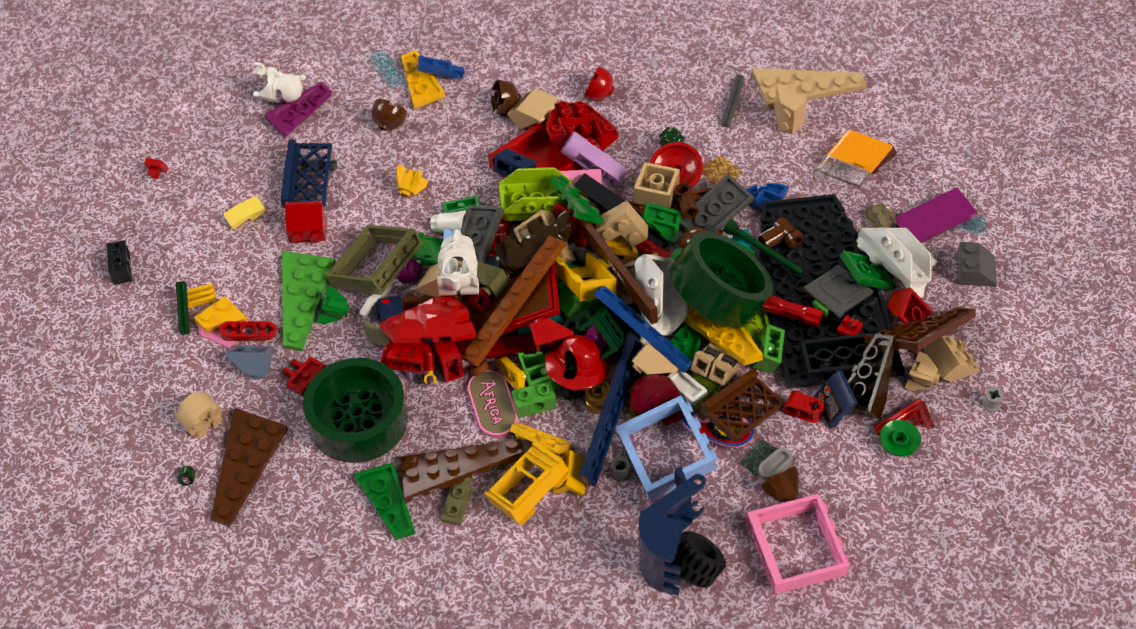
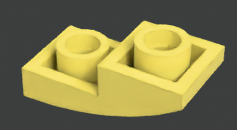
(245, 210)

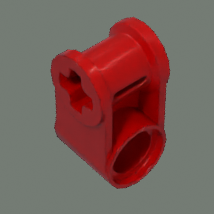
(802, 407)

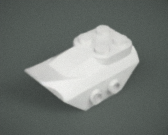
(899, 254)
(654, 278)

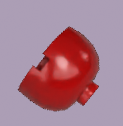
(600, 85)

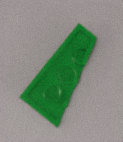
(575, 201)
(386, 496)

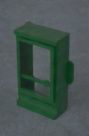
(605, 328)

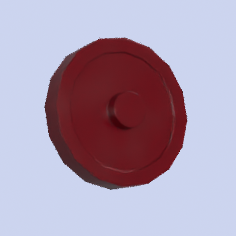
(651, 392)

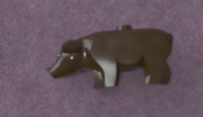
(518, 256)

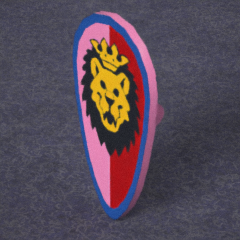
(716, 436)

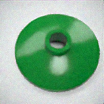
(903, 431)

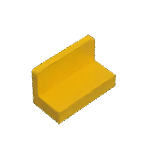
(573, 482)

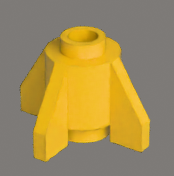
(410, 182)

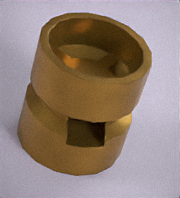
(596, 397)

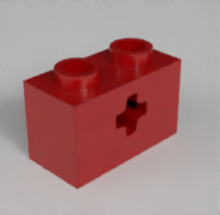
(448, 360)

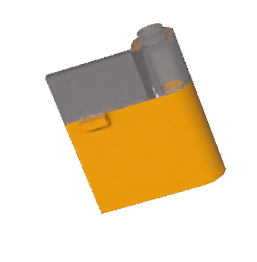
(851, 159)

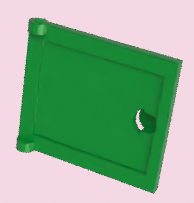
(429, 248)

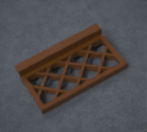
(731, 396)

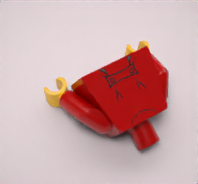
(410, 358)

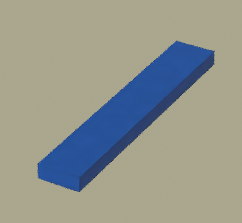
(643, 328)

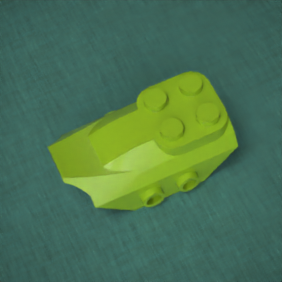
(528, 192)

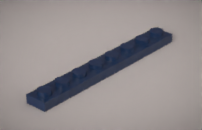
(610, 413)

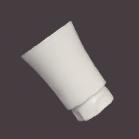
(451, 221)

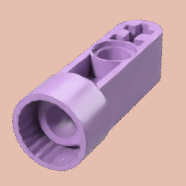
(591, 157)

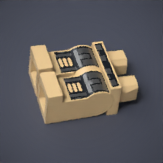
(716, 363)

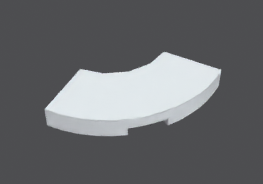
(372, 301)

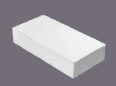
(688, 387)

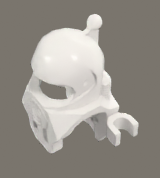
(288, 84)

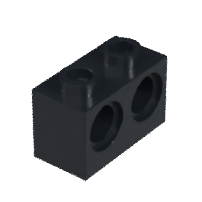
(119, 262)

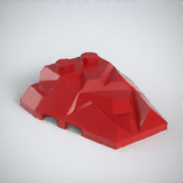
(432, 319)

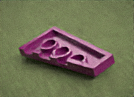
(291, 114)

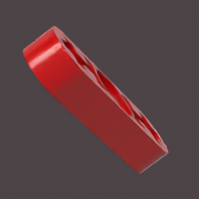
(233, 325)

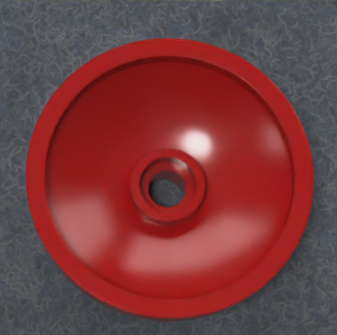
(681, 157)

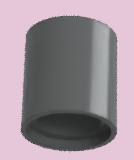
(623, 463)

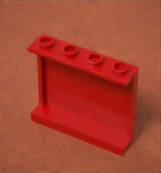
(538, 147)

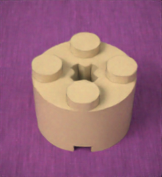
(199, 413)

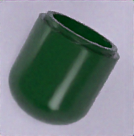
(186, 470)

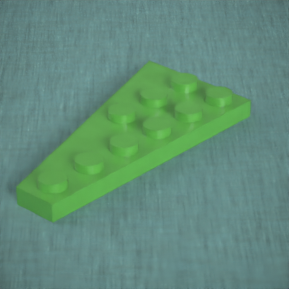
(302, 292)

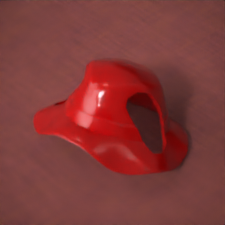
(589, 364)

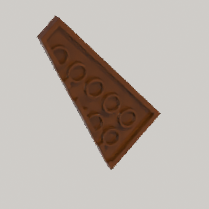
(917, 334)
(246, 455)
(451, 466)

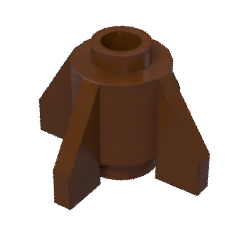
(783, 485)

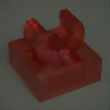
(923, 416)

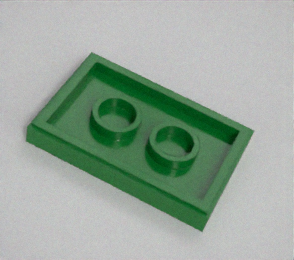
(866, 272)

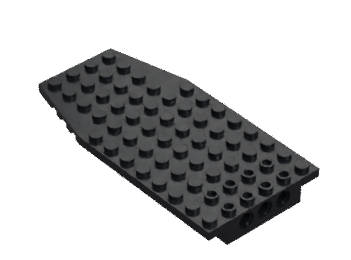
(809, 351)

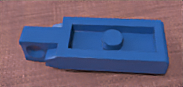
(439, 67)

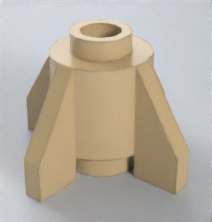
(923, 374)

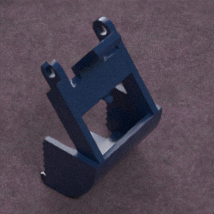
(661, 534)

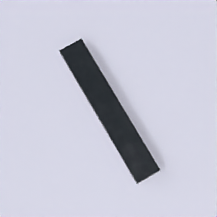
(607, 200)

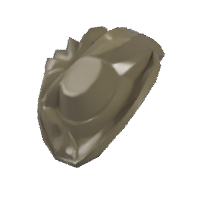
(880, 216)

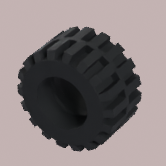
(699, 559)

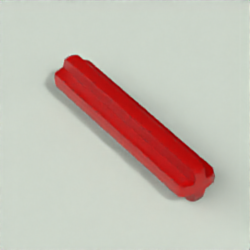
(902, 414)

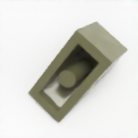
(492, 279)

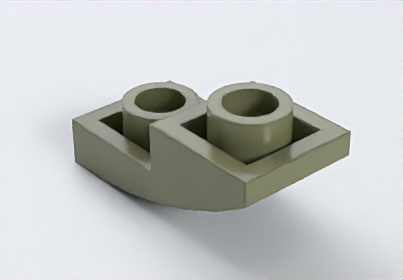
(375, 334)

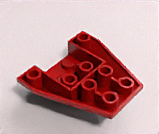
(583, 120)

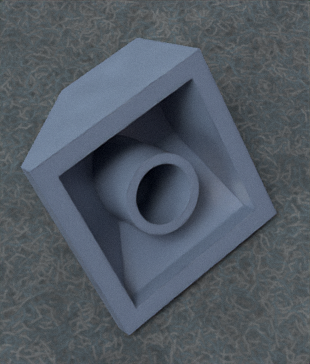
(252, 360)

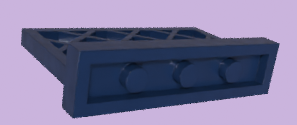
(291, 170)

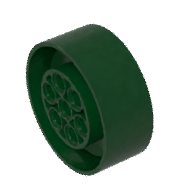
(721, 279)
(351, 383)

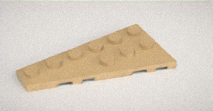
(806, 82)

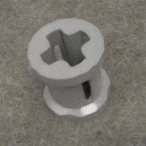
(992, 399)

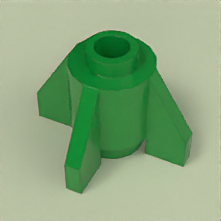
(334, 306)

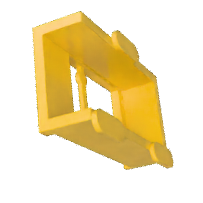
(586, 288)
(553, 476)

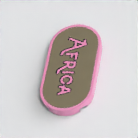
(492, 404)

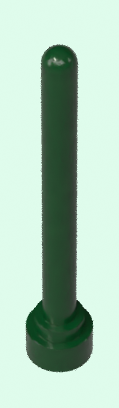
(732, 228)

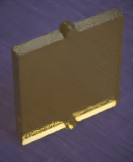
(719, 168)

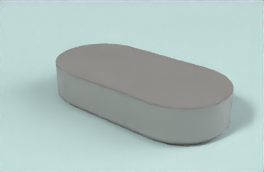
(775, 463)

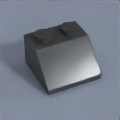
(975, 265)

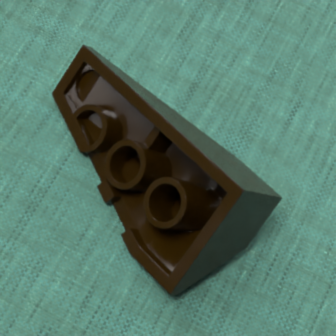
(872, 376)

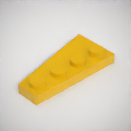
(422, 86)

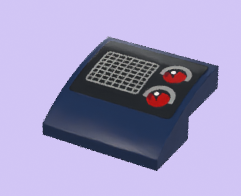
(836, 398)

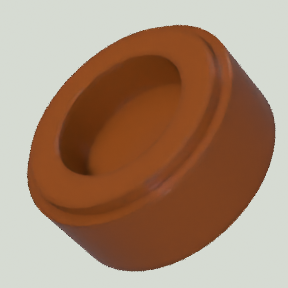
(475, 371)

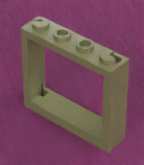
(406, 242)

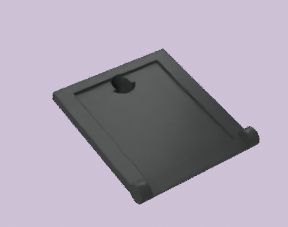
(835, 291)

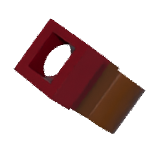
(470, 301)

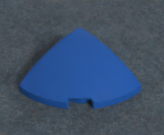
(770, 192)

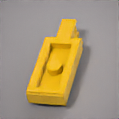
(511, 372)

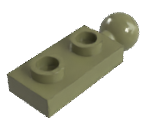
(457, 502)

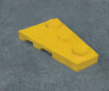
(548, 441)

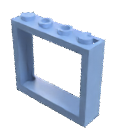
(652, 416)

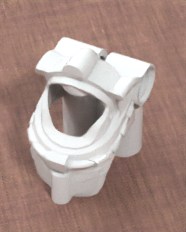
(455, 279)

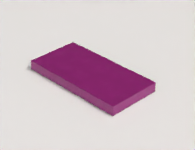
(937, 215)

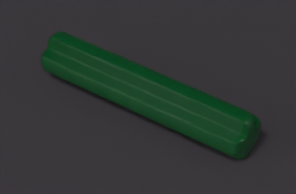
(182, 308)

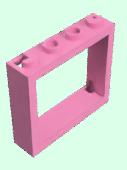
(779, 511)

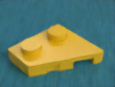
(218, 313)

